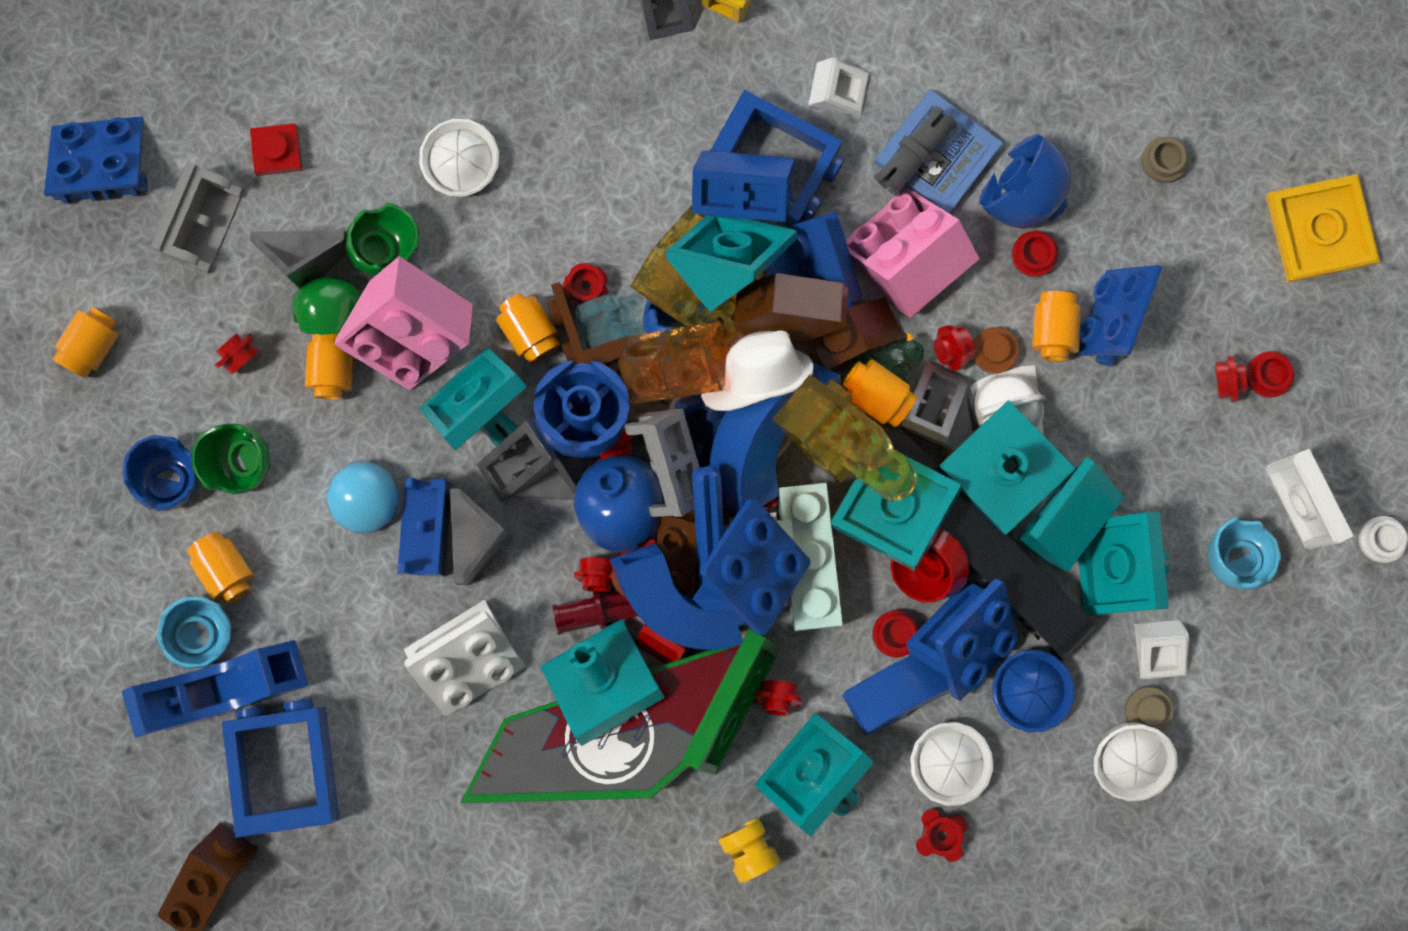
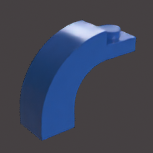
(748, 448)
(668, 612)
(215, 689)

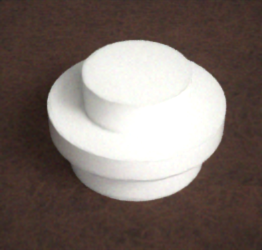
(1383, 539)

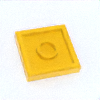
(1322, 228)

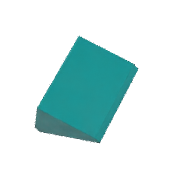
(726, 255)
(1072, 516)

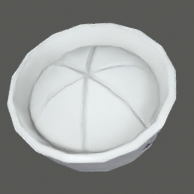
(459, 157)
(1135, 762)
(951, 763)

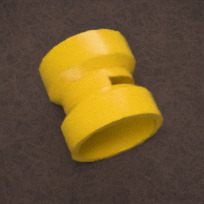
(749, 851)

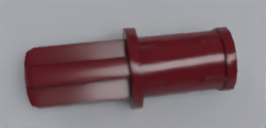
(592, 612)

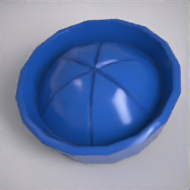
(1033, 691)

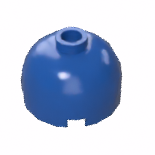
(1033, 185)
(581, 408)
(615, 503)

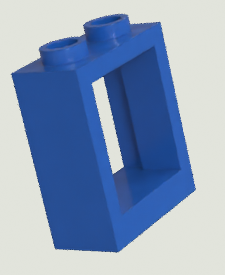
(826, 169)
(323, 812)

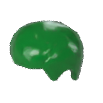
(379, 226)
(324, 305)
(221, 446)

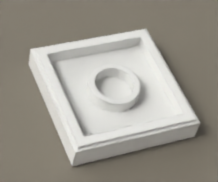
(1308, 500)

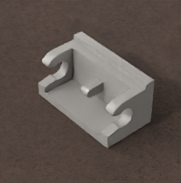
(197, 218)
(671, 458)

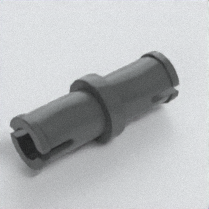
(915, 151)

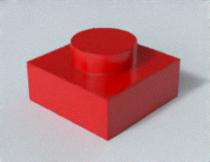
(276, 149)

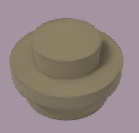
(1164, 159)
(1150, 708)

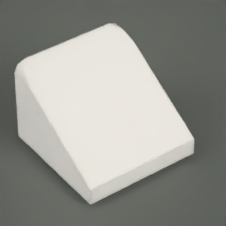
(839, 86)
(1162, 649)

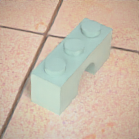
(816, 597)

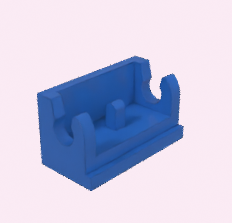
(742, 186)
(424, 527)

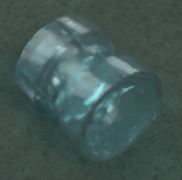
(602, 320)

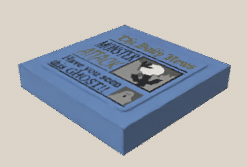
(955, 161)

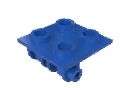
(95, 159)
(1117, 313)

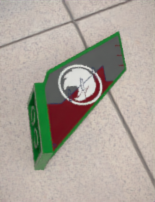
(692, 726)

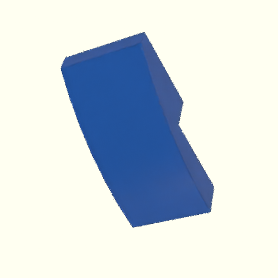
(894, 693)

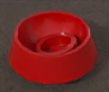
(940, 573)

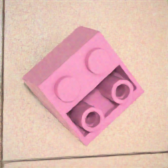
(911, 251)
(406, 324)

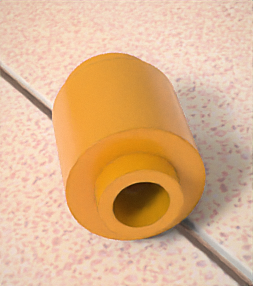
(1056, 325)
(528, 328)
(86, 341)
(327, 368)
(879, 392)
(220, 568)

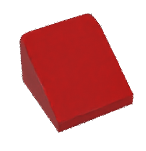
(659, 646)

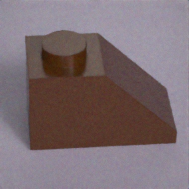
(791, 304)
(867, 331)

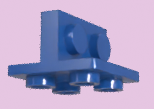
(819, 254)
(752, 569)
(967, 636)

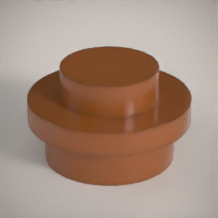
(995, 350)

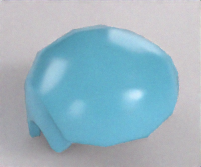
(362, 497)
(1251, 570)
(179, 635)

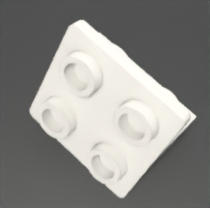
(463, 659)

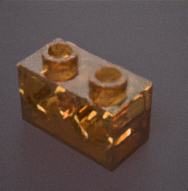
(674, 362)

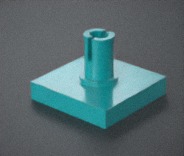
(475, 401)
(1007, 467)
(901, 527)
(1125, 566)
(601, 682)
(814, 775)

